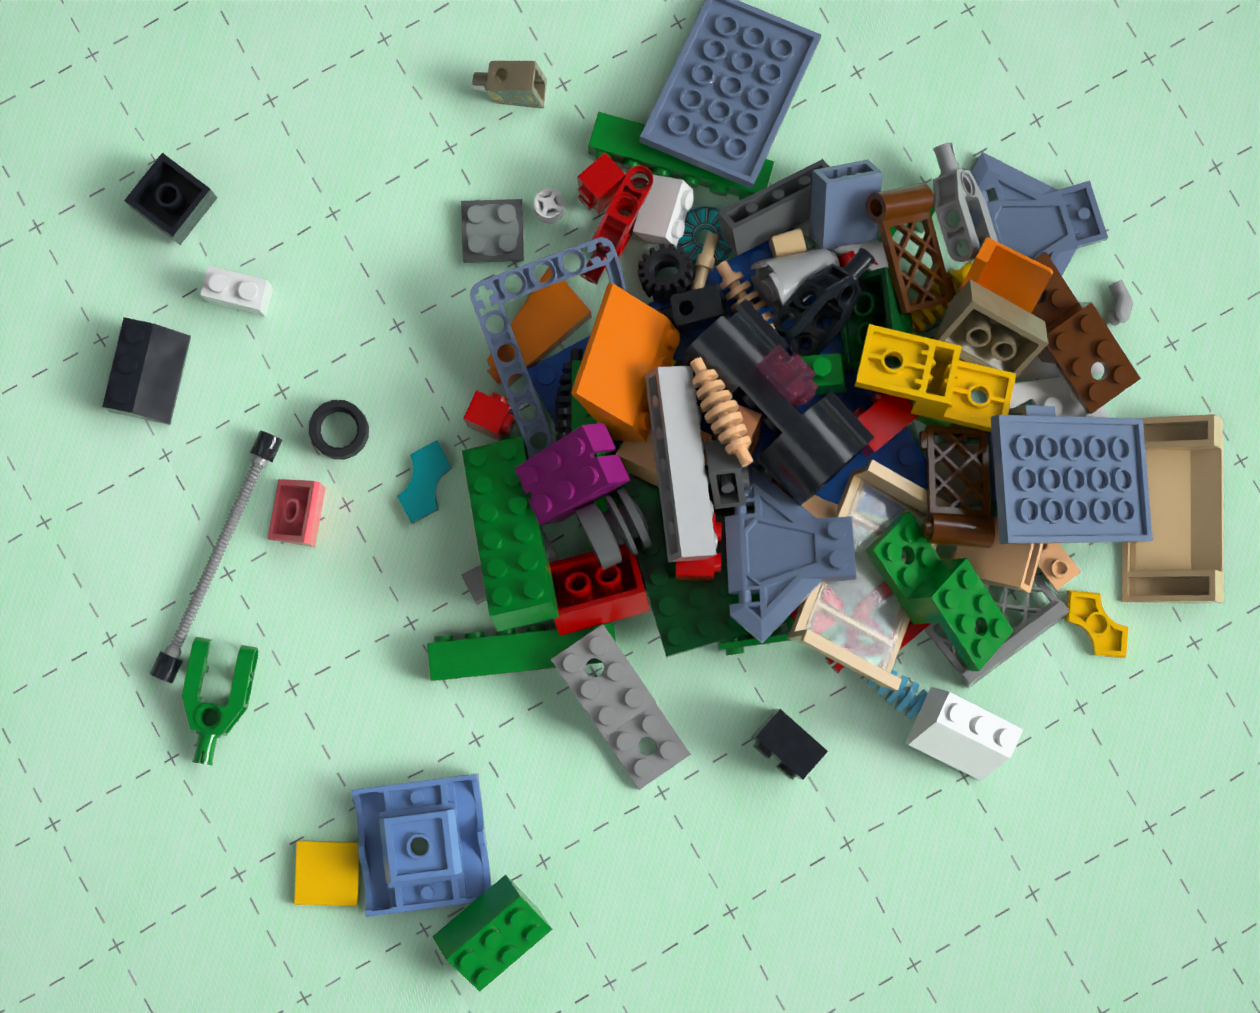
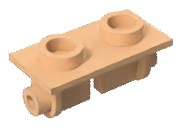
(1057, 565)

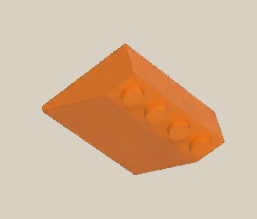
(622, 348)

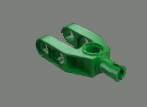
(229, 714)

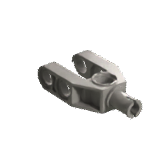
(958, 191)

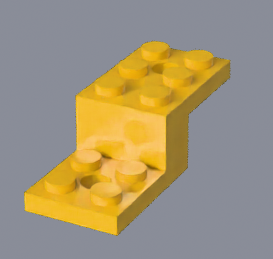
(933, 378)

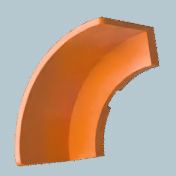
(1009, 274)

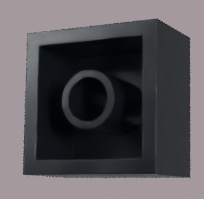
(171, 198)
(788, 744)

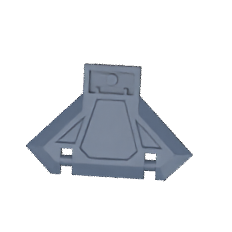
(1037, 216)
(781, 555)

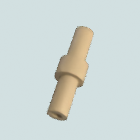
(705, 261)

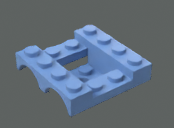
(457, 857)

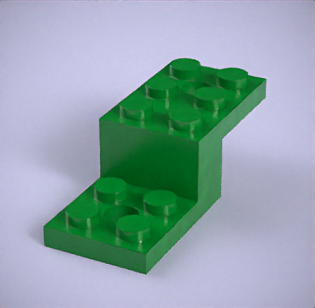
(940, 591)

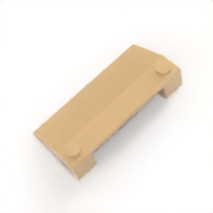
(1186, 515)

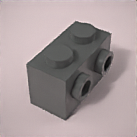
(726, 476)

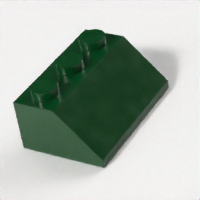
(876, 307)

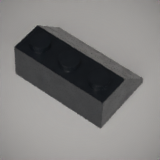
(146, 371)

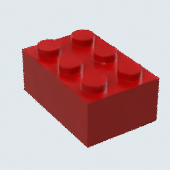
(596, 596)

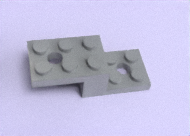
(620, 706)

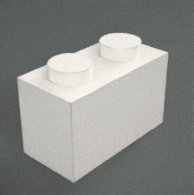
(664, 211)
(236, 291)

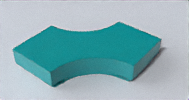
(420, 495)

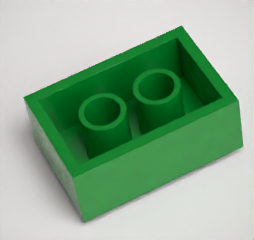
(492, 933)

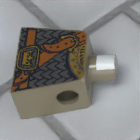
(513, 83)

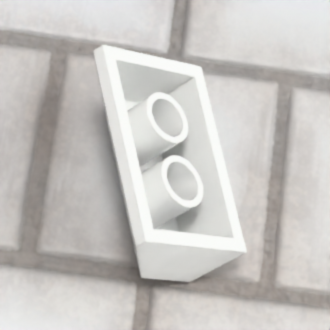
(962, 734)

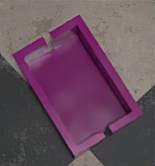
(569, 474)

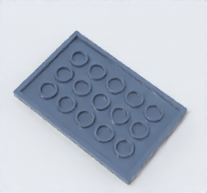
(730, 89)
(1070, 479)

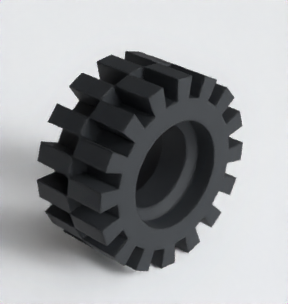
(661, 259)

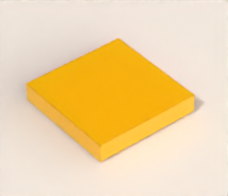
(327, 873)

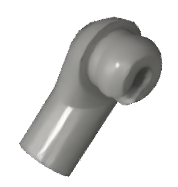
(1123, 303)

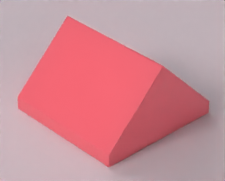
(297, 512)

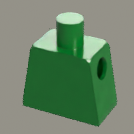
(829, 372)

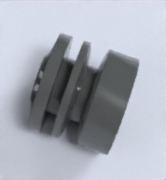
(614, 528)

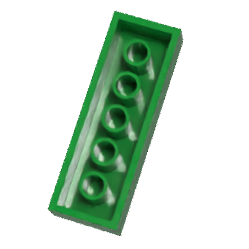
(508, 537)

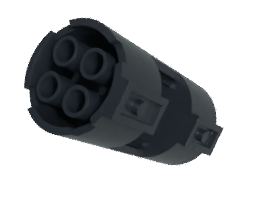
(812, 443)

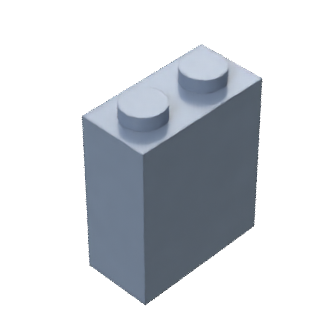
(839, 204)

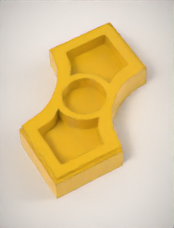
(1088, 613)

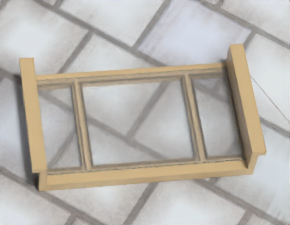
(861, 618)

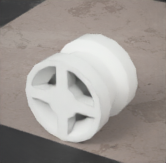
(550, 200)

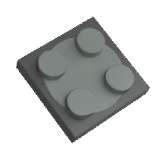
(492, 230)

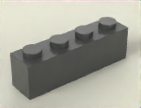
(769, 211)

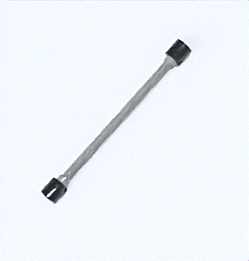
(168, 662)

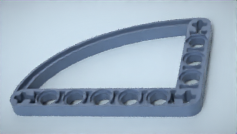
(507, 336)

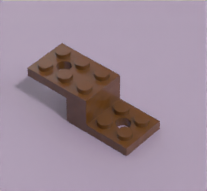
(1080, 340)

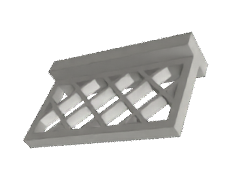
(1021, 636)

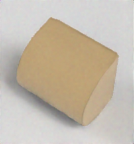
(787, 243)

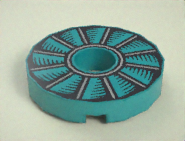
(697, 220)

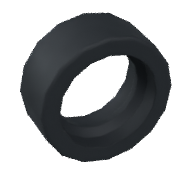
(336, 452)

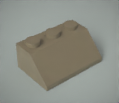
(992, 330)

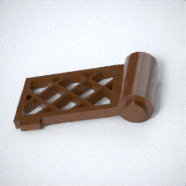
(908, 206)
(951, 524)

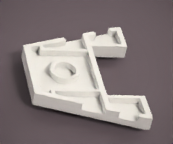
(1052, 393)

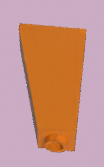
(542, 325)

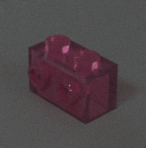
(789, 375)

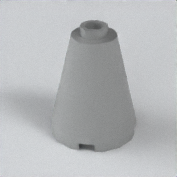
(782, 276)

